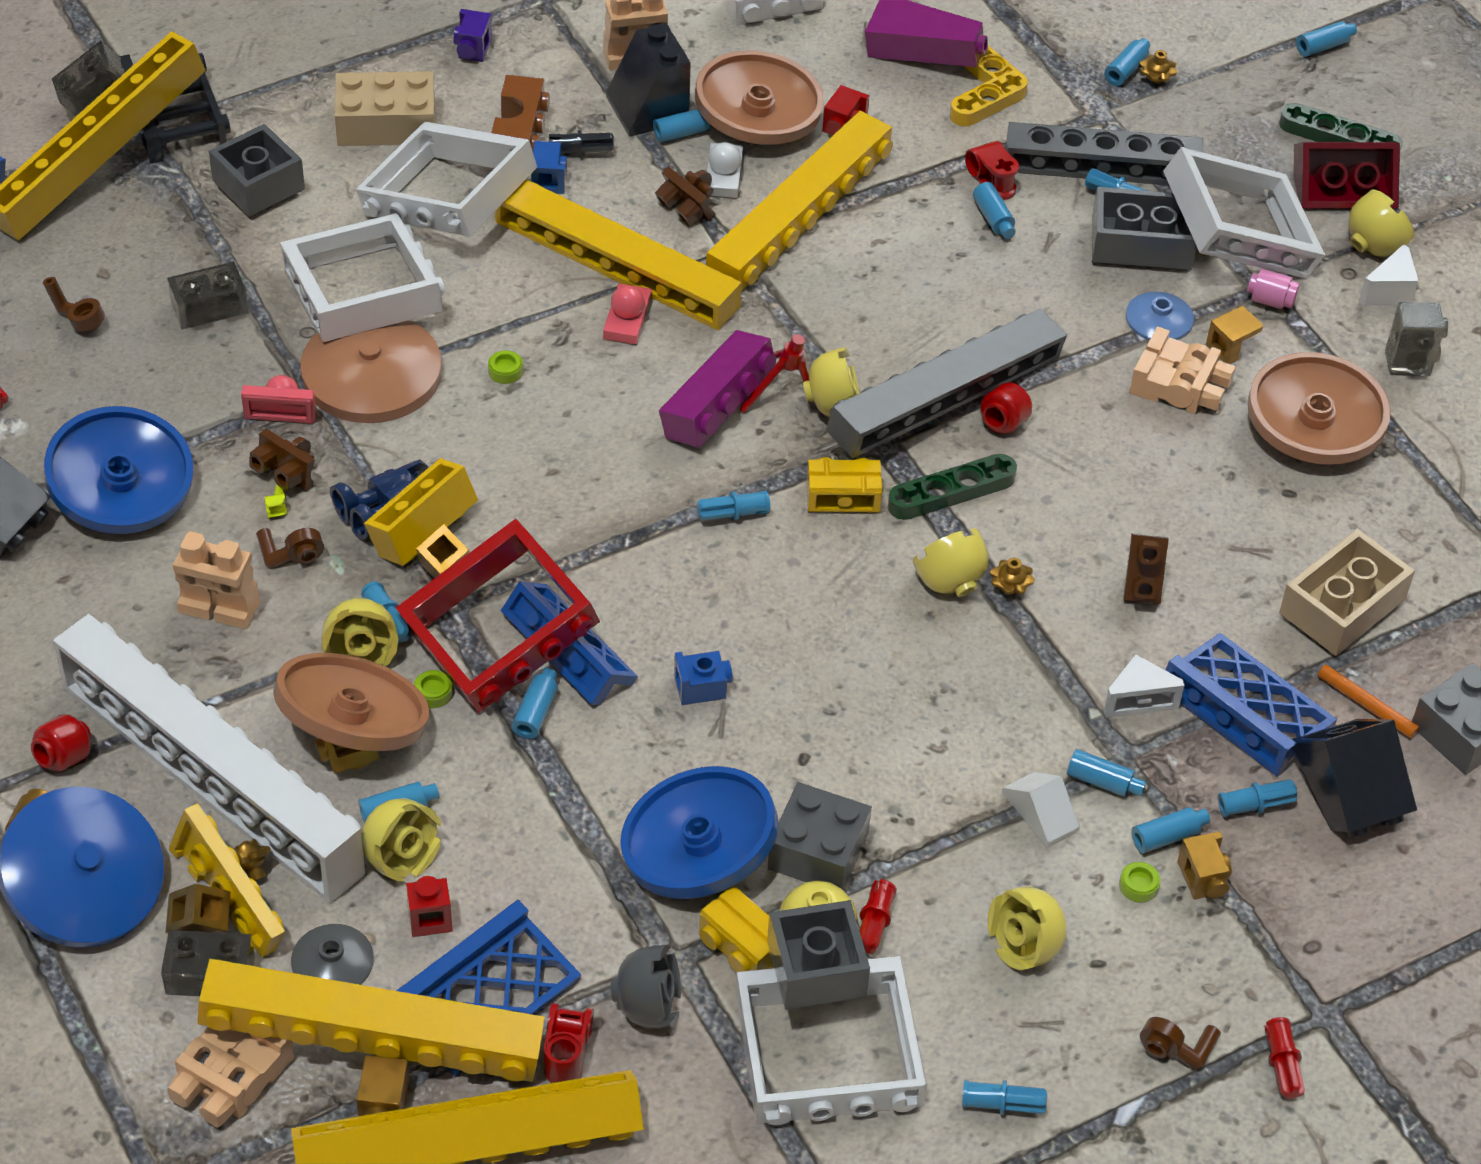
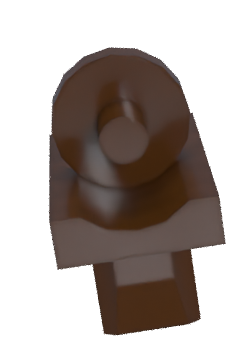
(688, 190)
(288, 459)
(1145, 568)

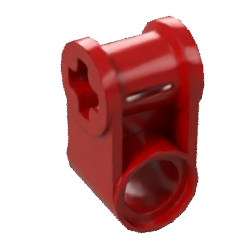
(993, 165)
(567, 1038)

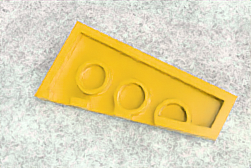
(220, 867)

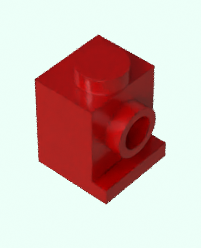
(843, 107)
(429, 896)

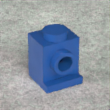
(550, 166)
(701, 677)

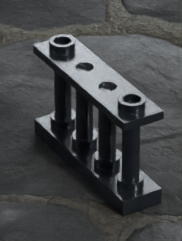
(156, 138)

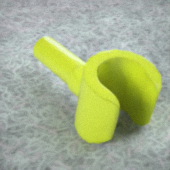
(275, 503)

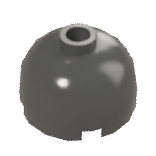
(647, 987)

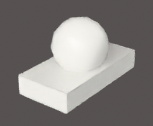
(725, 168)

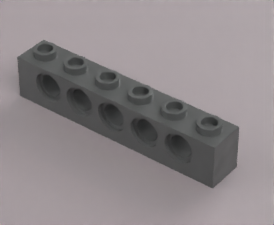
(1077, 150)

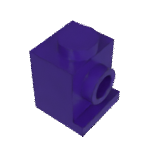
(473, 34)

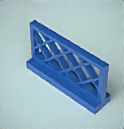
(1234, 715)
(487, 945)

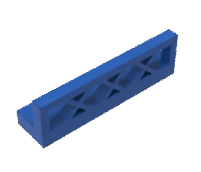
(587, 661)

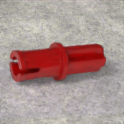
(876, 914)
(1284, 1057)

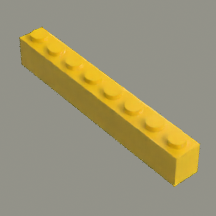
(97, 133)
(801, 199)
(621, 253)
(370, 1020)
(481, 1125)

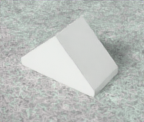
(1391, 281)
(1143, 689)
(1044, 806)

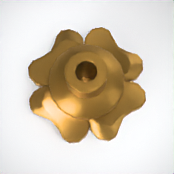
(1158, 67)
(1012, 576)
(251, 857)

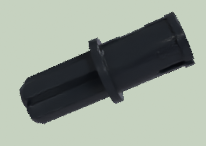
(586, 142)

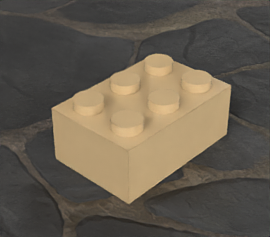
(382, 106)
(1346, 591)

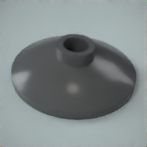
(349, 964)

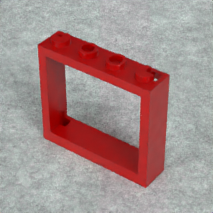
(469, 575)

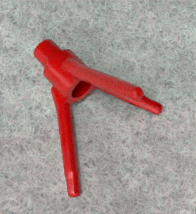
(790, 359)

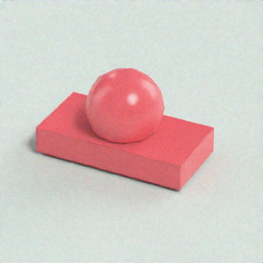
(627, 313)
(279, 401)

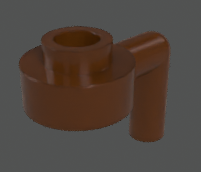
(83, 315)
(300, 546)
(1166, 1039)

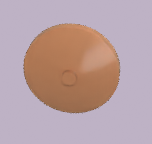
(759, 97)
(373, 372)
(1318, 408)
(351, 702)

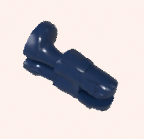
(381, 489)

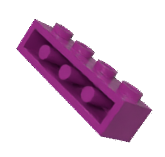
(717, 388)

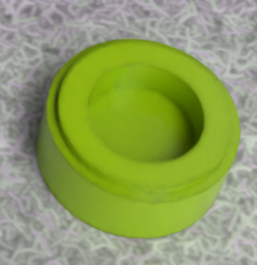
(505, 367)
(435, 687)
(1139, 882)

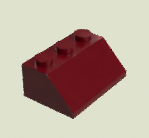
(1344, 172)

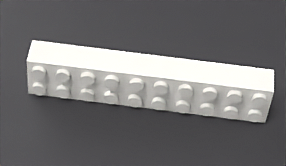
(211, 757)

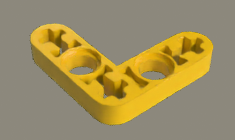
(1006, 86)

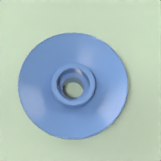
(1160, 310)

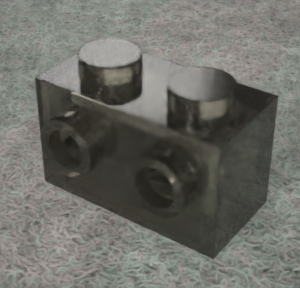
(88, 77)
(207, 295)
(1415, 339)
(189, 954)

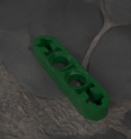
(1295, 121)
(948, 480)

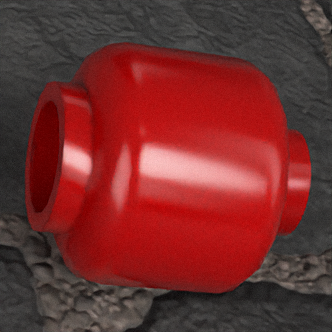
(1006, 408)
(61, 743)

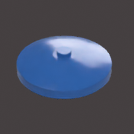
(118, 469)
(699, 832)
(80, 867)

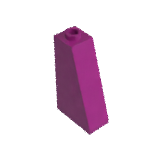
(924, 35)

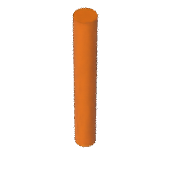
(1367, 700)

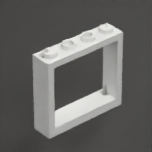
(508, 156)
(1292, 253)
(370, 310)
(821, 1104)

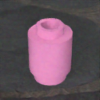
(1273, 289)

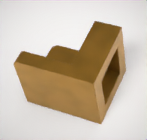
(1230, 330)

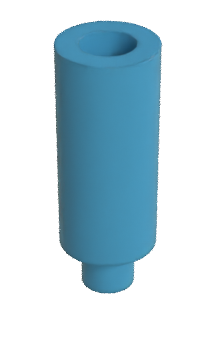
(1325, 38)
(1127, 62)
(679, 125)
(994, 210)
(535, 704)
(1104, 774)
(411, 791)
(1168, 829)

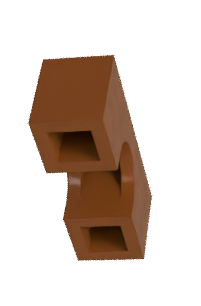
(522, 108)

